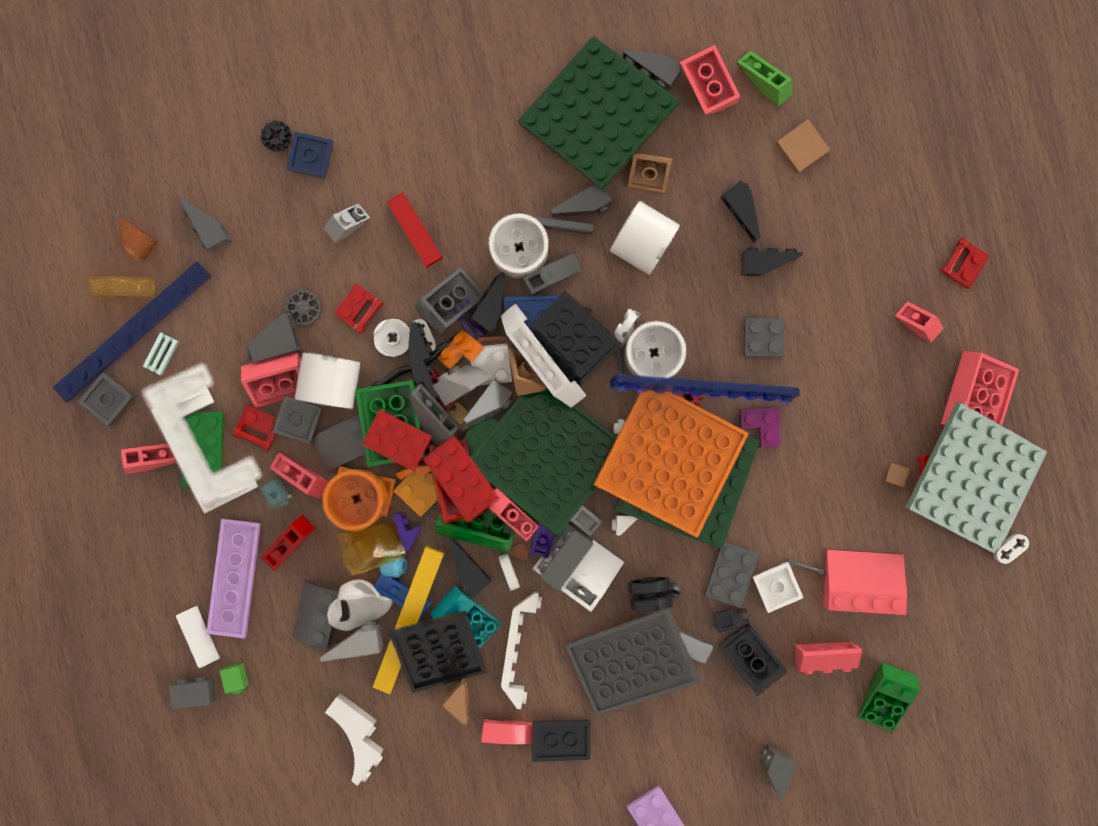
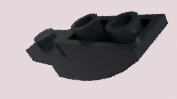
(418, 354)

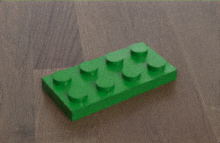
(207, 433)

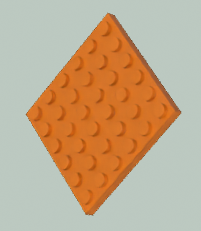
(671, 459)

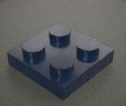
(310, 155)

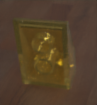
(370, 547)

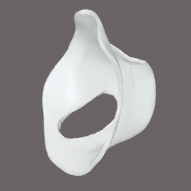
(363, 602)

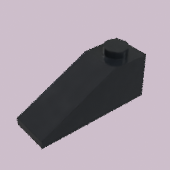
(741, 205)
(488, 308)
(470, 573)

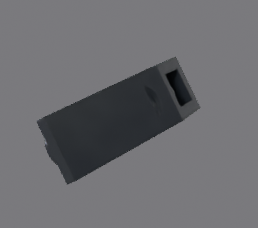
(761, 262)

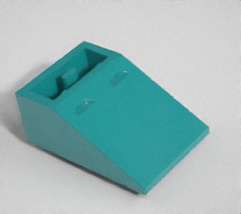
(481, 620)

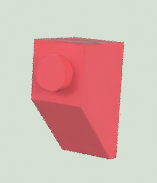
(920, 321)

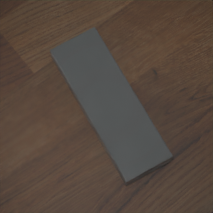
(567, 226)

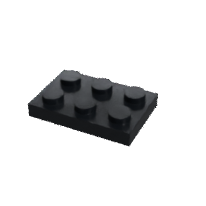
(561, 740)

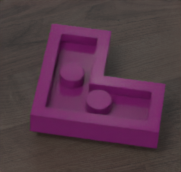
(768, 423)

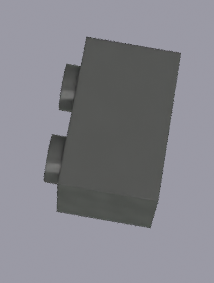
(192, 692)

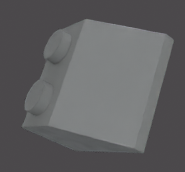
(459, 382)

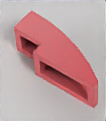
(507, 732)

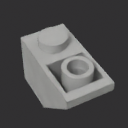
(346, 222)

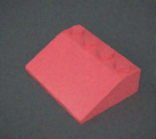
(982, 386)
(865, 582)

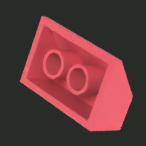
(710, 80)
(271, 378)
(827, 657)

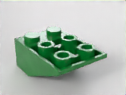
(889, 697)

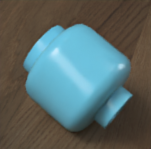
(394, 568)

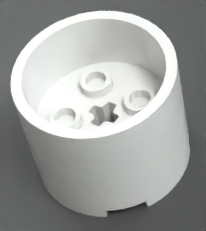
(517, 231)
(644, 238)
(658, 336)
(327, 380)

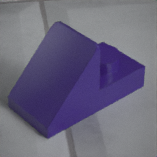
(407, 535)
(542, 542)

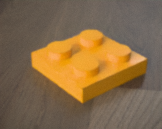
(417, 492)

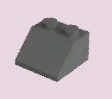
(778, 767)

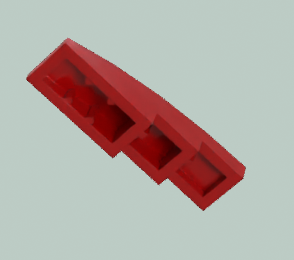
(414, 230)

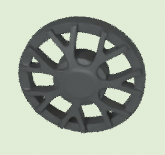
(303, 307)

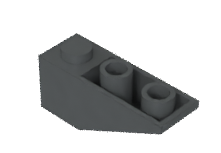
(656, 66)
(211, 232)
(552, 274)

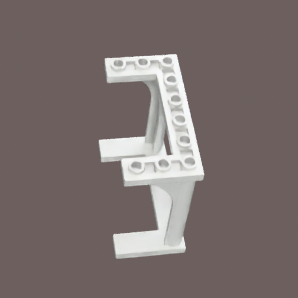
(171, 403)

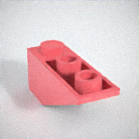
(513, 516)

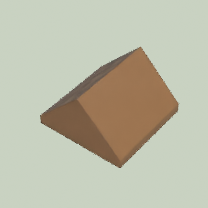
(649, 172)
(524, 376)
(458, 701)

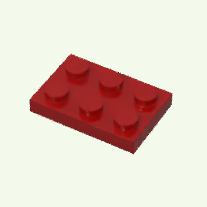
(397, 440)

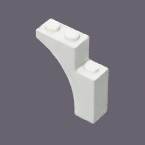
(357, 726)

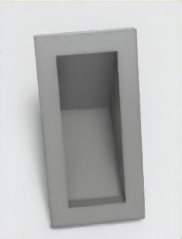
(586, 520)

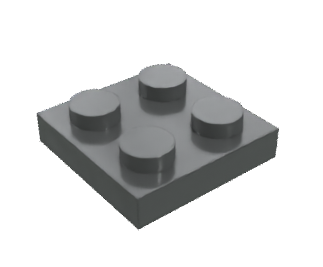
(763, 337)
(106, 399)
(297, 419)

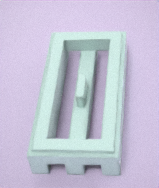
(155, 348)

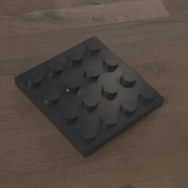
(573, 338)
(438, 651)

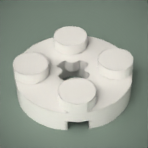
(624, 330)
(382, 339)

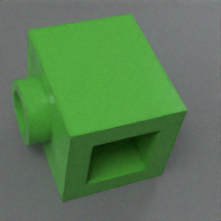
(234, 678)

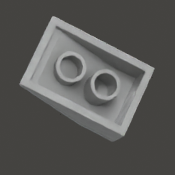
(364, 641)

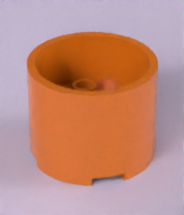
(342, 506)

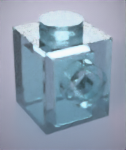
(276, 493)

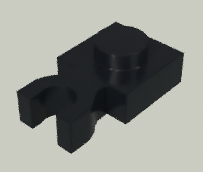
(728, 620)

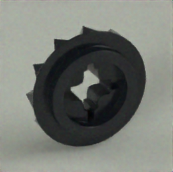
(273, 144)

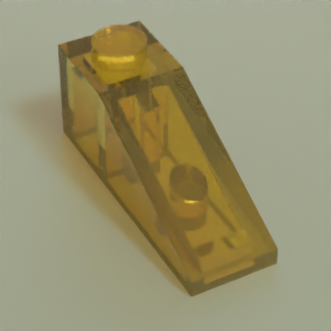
(121, 286)

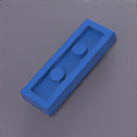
(396, 591)

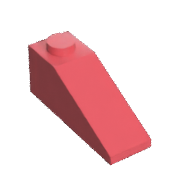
(147, 458)
(299, 475)

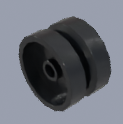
(650, 594)

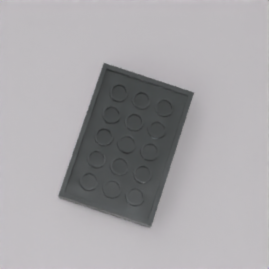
(632, 662)

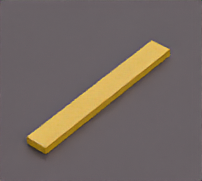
(409, 615)

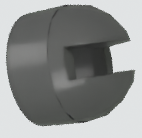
(677, 587)

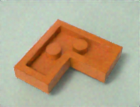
(461, 346)

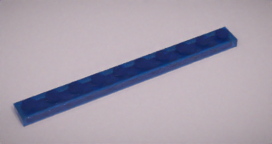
(132, 331)
(700, 387)

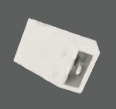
(592, 576)

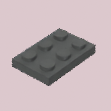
(731, 574)

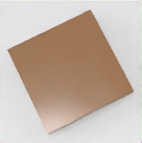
(803, 146)

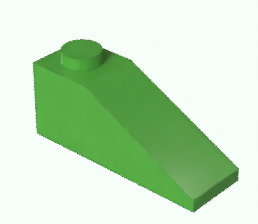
(766, 77)

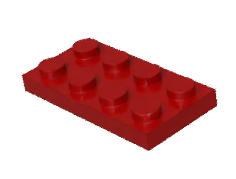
(461, 478)

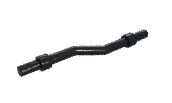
(407, 368)

